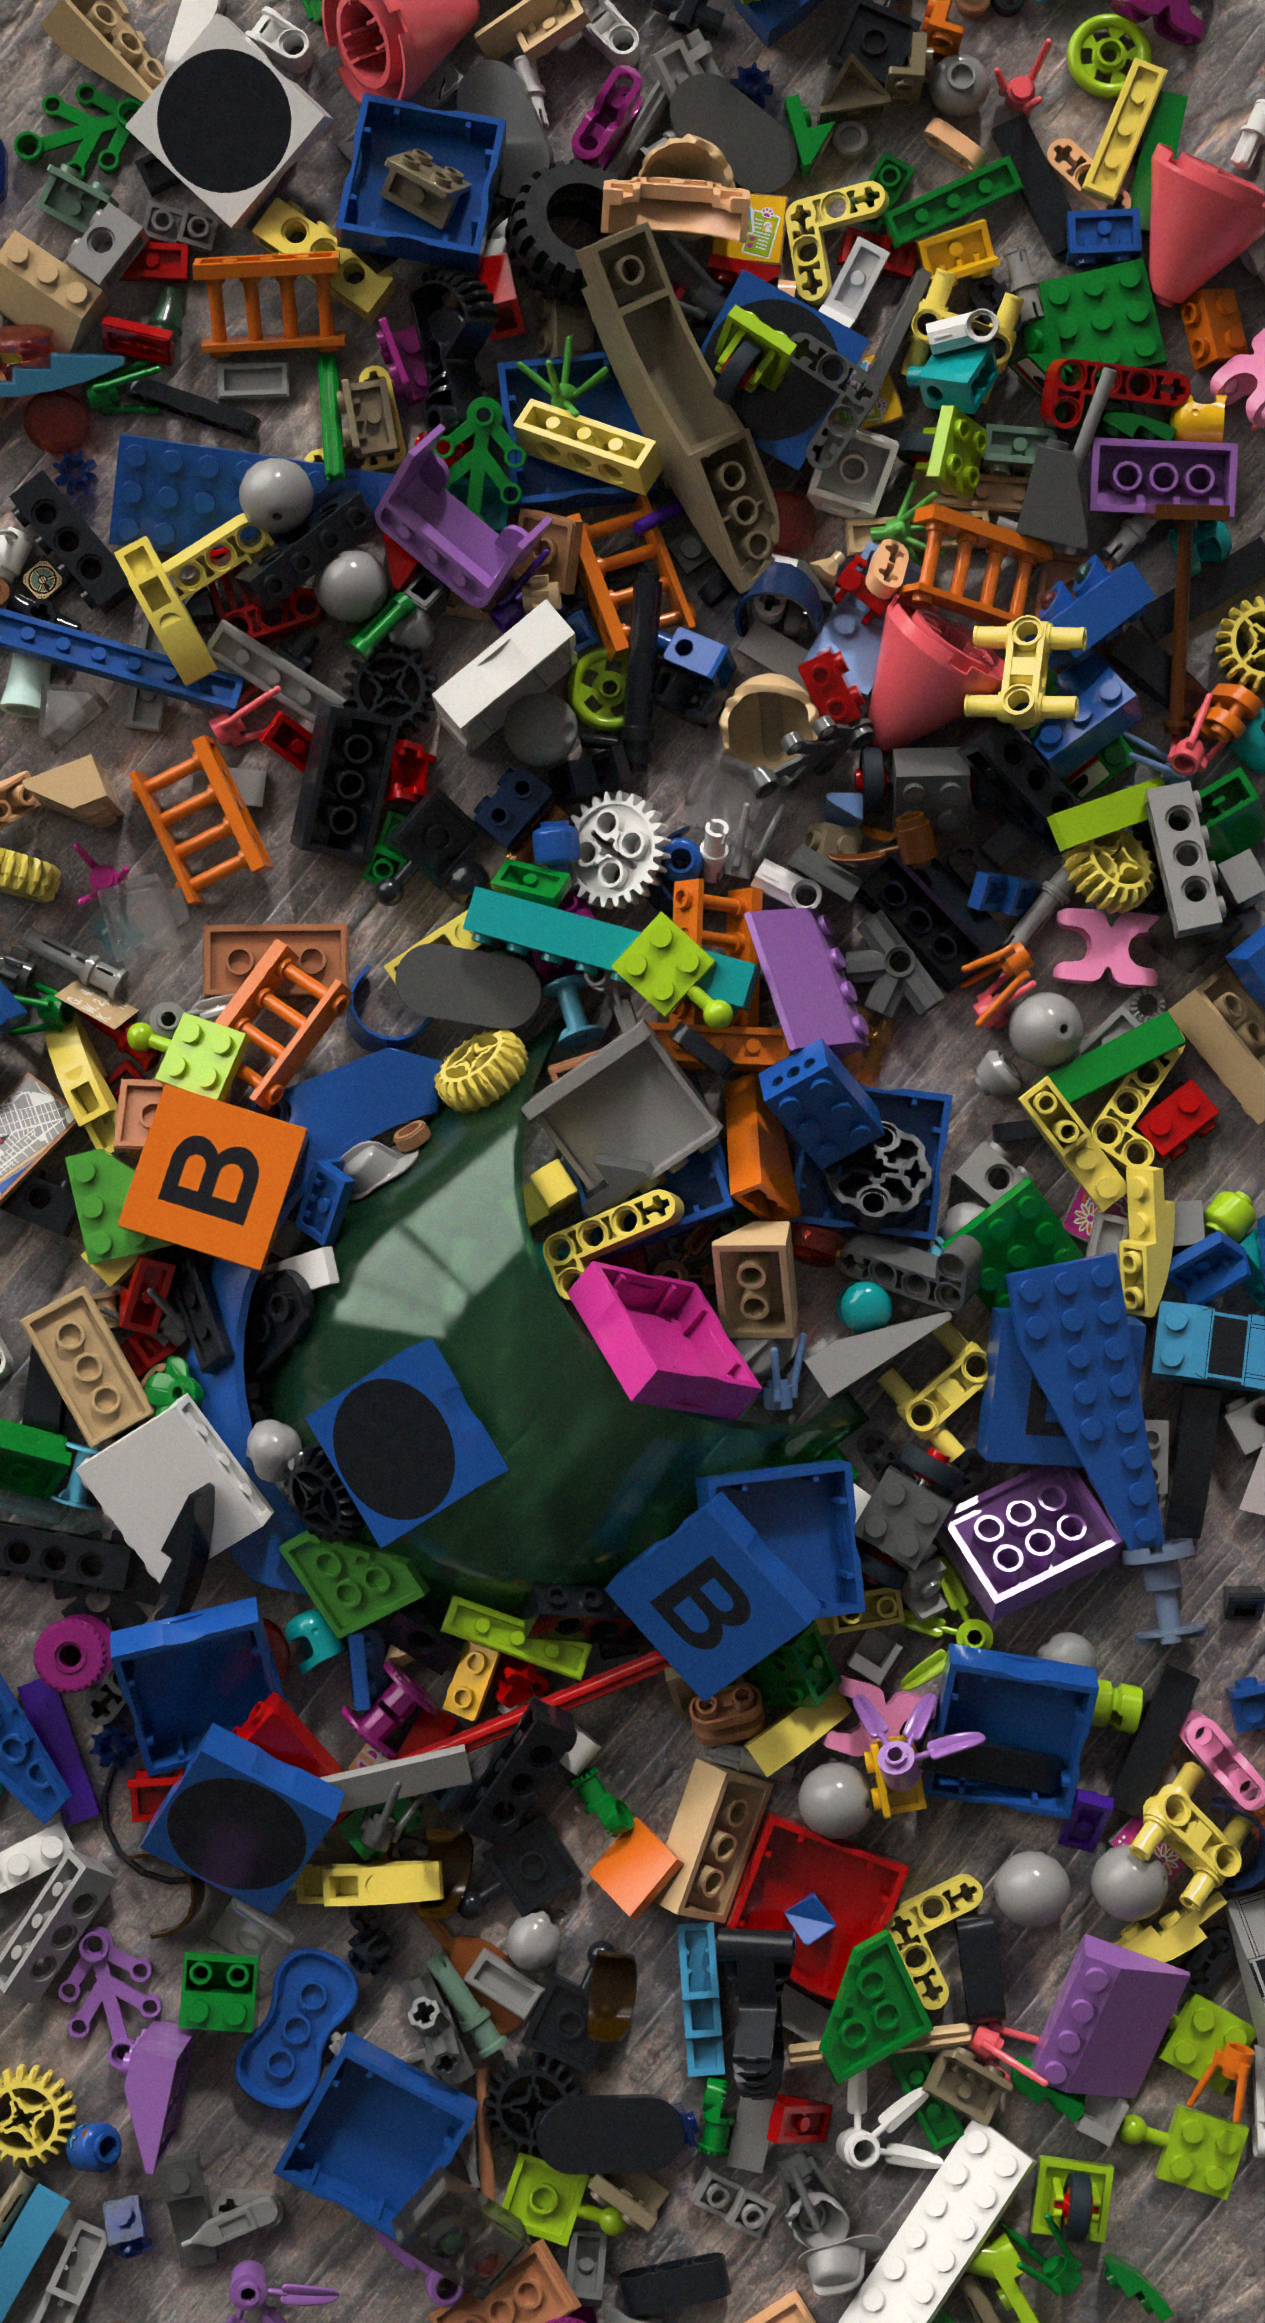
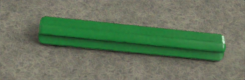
(331, 419)

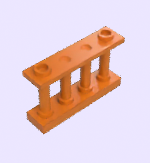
(285, 269)
(970, 533)
(605, 602)
(236, 822)
(688, 916)
(257, 994)
(747, 1047)

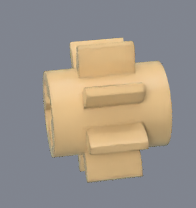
(539, 591)

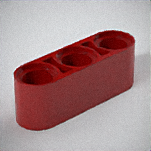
(291, 620)

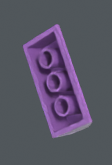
(1138, 472)

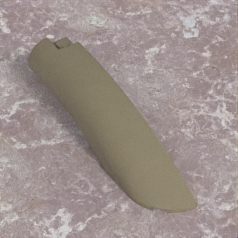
(670, 393)

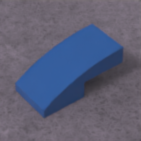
(1002, 893)

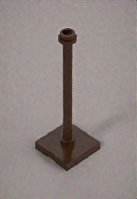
(1186, 519)

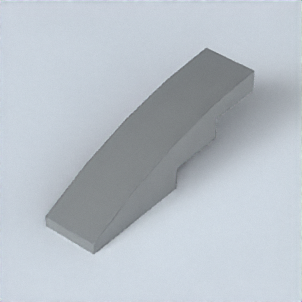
(72, 2275)

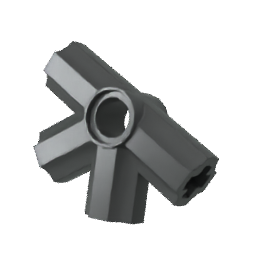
(876, 967)
(437, 2029)

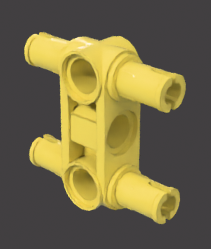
(936, 304)
(1025, 672)
(941, 1394)
(1191, 1836)

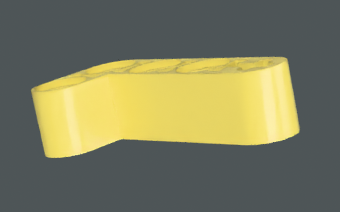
(211, 569)
(1121, 1122)
(548, 1192)
(614, 1233)

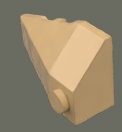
(106, 43)

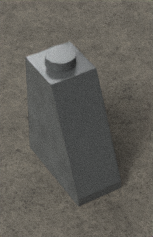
(1054, 498)

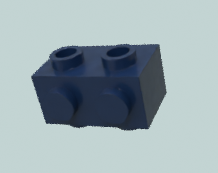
(516, 809)

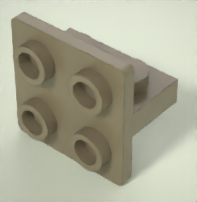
(423, 186)

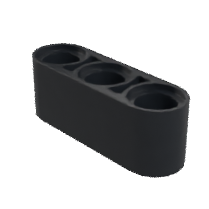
(43, 1403)
(980, 1968)
(675, 2284)

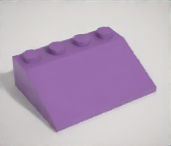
(807, 979)
(1030, 1538)
(1107, 2020)
(156, 2085)

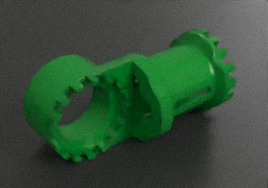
(612, 1812)
(716, 2121)

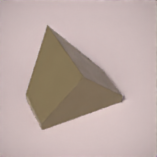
(854, 95)

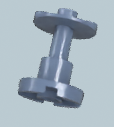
(1162, 1576)

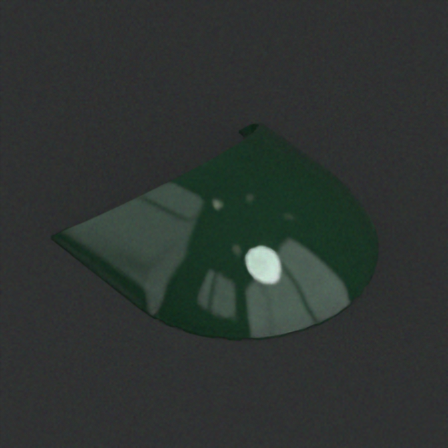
(587, 1467)

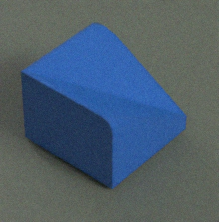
(810, 1918)

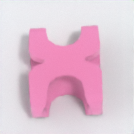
(1243, 377)
(1106, 949)
(894, 1711)
(1222, 1760)

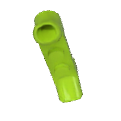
(999, 2262)

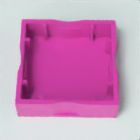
(663, 1341)

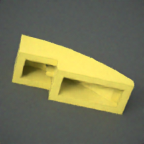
(796, 1732)

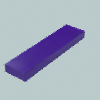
(53, 1727)

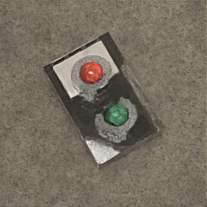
(461, 2233)

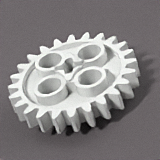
(633, 822)

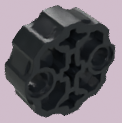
(890, 1191)

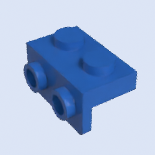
(1209, 1268)

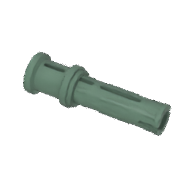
(474, 2018)

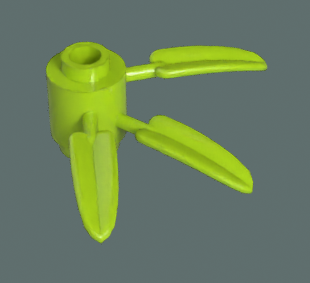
(935, 1627)

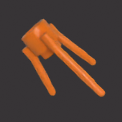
(1013, 961)
(1236, 2065)

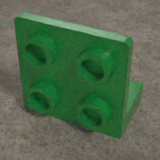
(796, 1672)

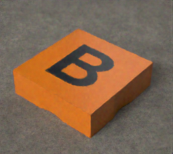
(213, 1178)

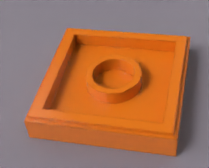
(636, 1869)

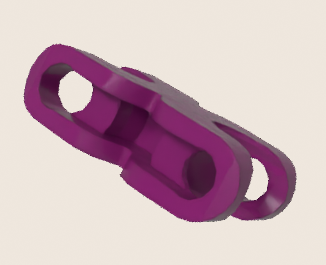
(1170, 18)
(609, 119)

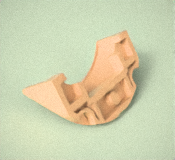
(676, 206)

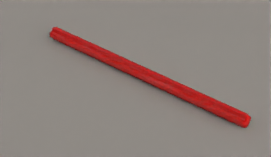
(564, 1699)

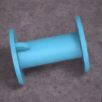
(578, 1028)
(76, 1493)

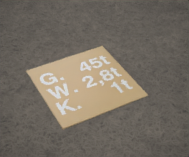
(97, 1003)

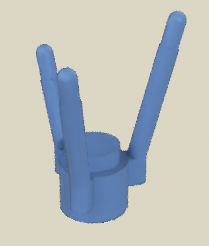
(1168, 774)
(777, 1392)

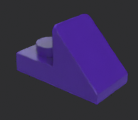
(1087, 1820)

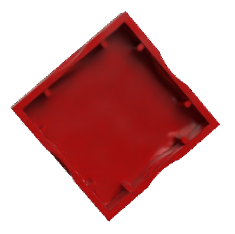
(849, 1879)

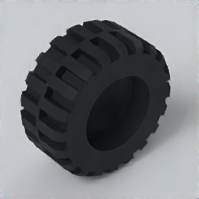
(538, 253)

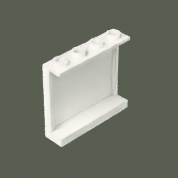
(155, 1469)

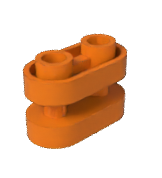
(1231, 705)

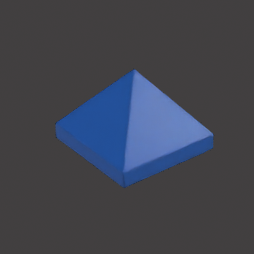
(583, 629)

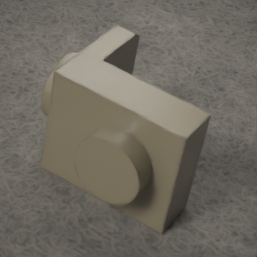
(833, 839)

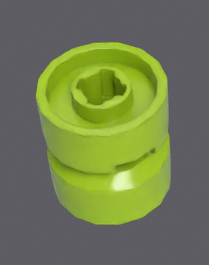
(1118, 1706)

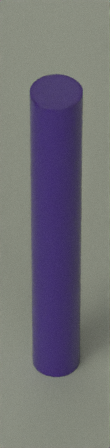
(658, 517)

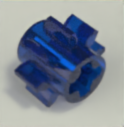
(753, 77)
(66, 477)
(106, 1752)

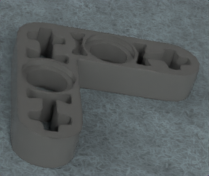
(846, 401)

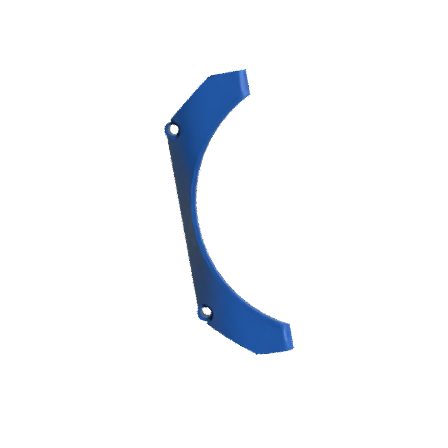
(339, 1112)

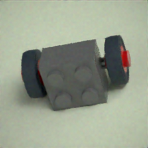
(922, 781)
(905, 1515)

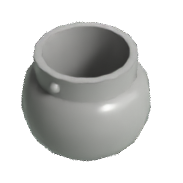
(959, 85)

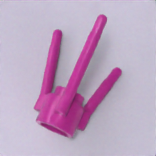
(101, 876)

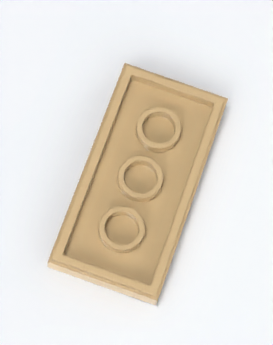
(87, 1366)

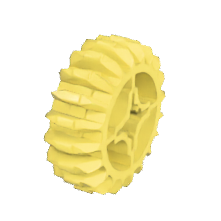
(1252, 635)
(1111, 871)
(28, 877)
(481, 1070)
(32, 2128)

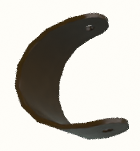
(456, 1853)
(197, 1897)
(611, 1996)

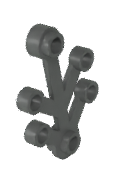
(814, 754)

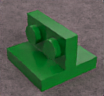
(31, 1459)

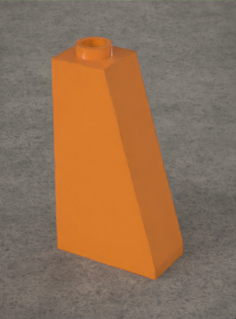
(758, 1153)

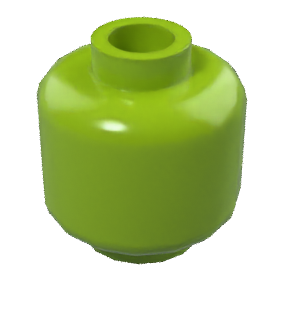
(1230, 1214)

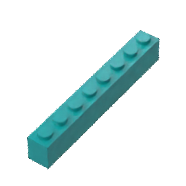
(587, 942)

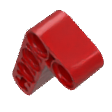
(1084, 384)

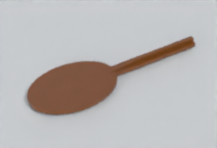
(462, 1953)

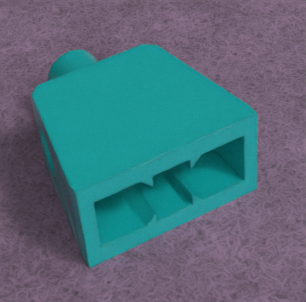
(956, 377)

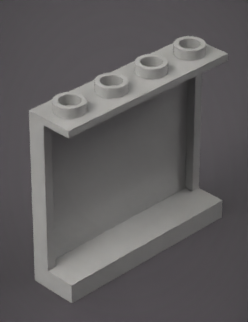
(627, 1105)

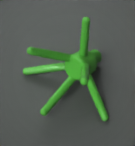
(564, 394)
(900, 529)

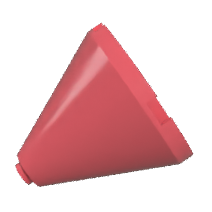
(394, 44)
(1197, 223)
(925, 674)

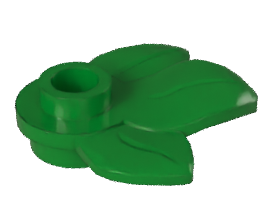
(167, 1387)

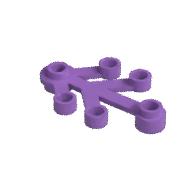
(107, 1989)

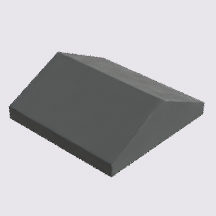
(825, 873)

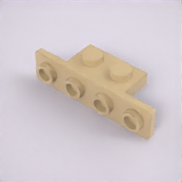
(533, 26)

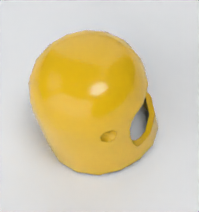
(1199, 421)

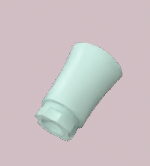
(24, 686)

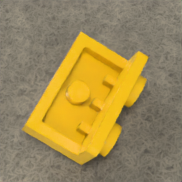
(959, 251)
(471, 1681)
(885, 1798)

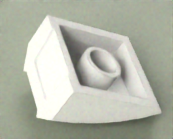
(858, 478)

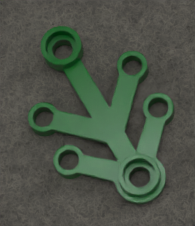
(87, 129)
(479, 458)

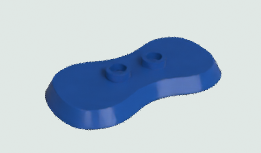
(283, 2056)

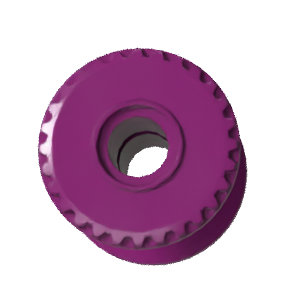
(54, 1657)
(389, 1710)

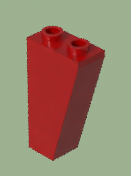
(286, 1738)

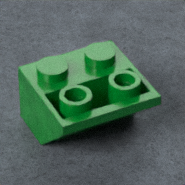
(1231, 815)
(220, 1992)

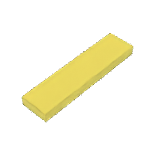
(1124, 131)

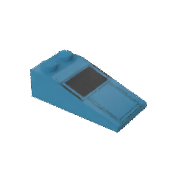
(1209, 1347)

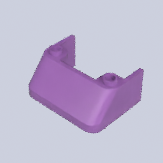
(448, 534)

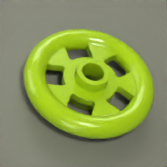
(1084, 40)
(579, 693)

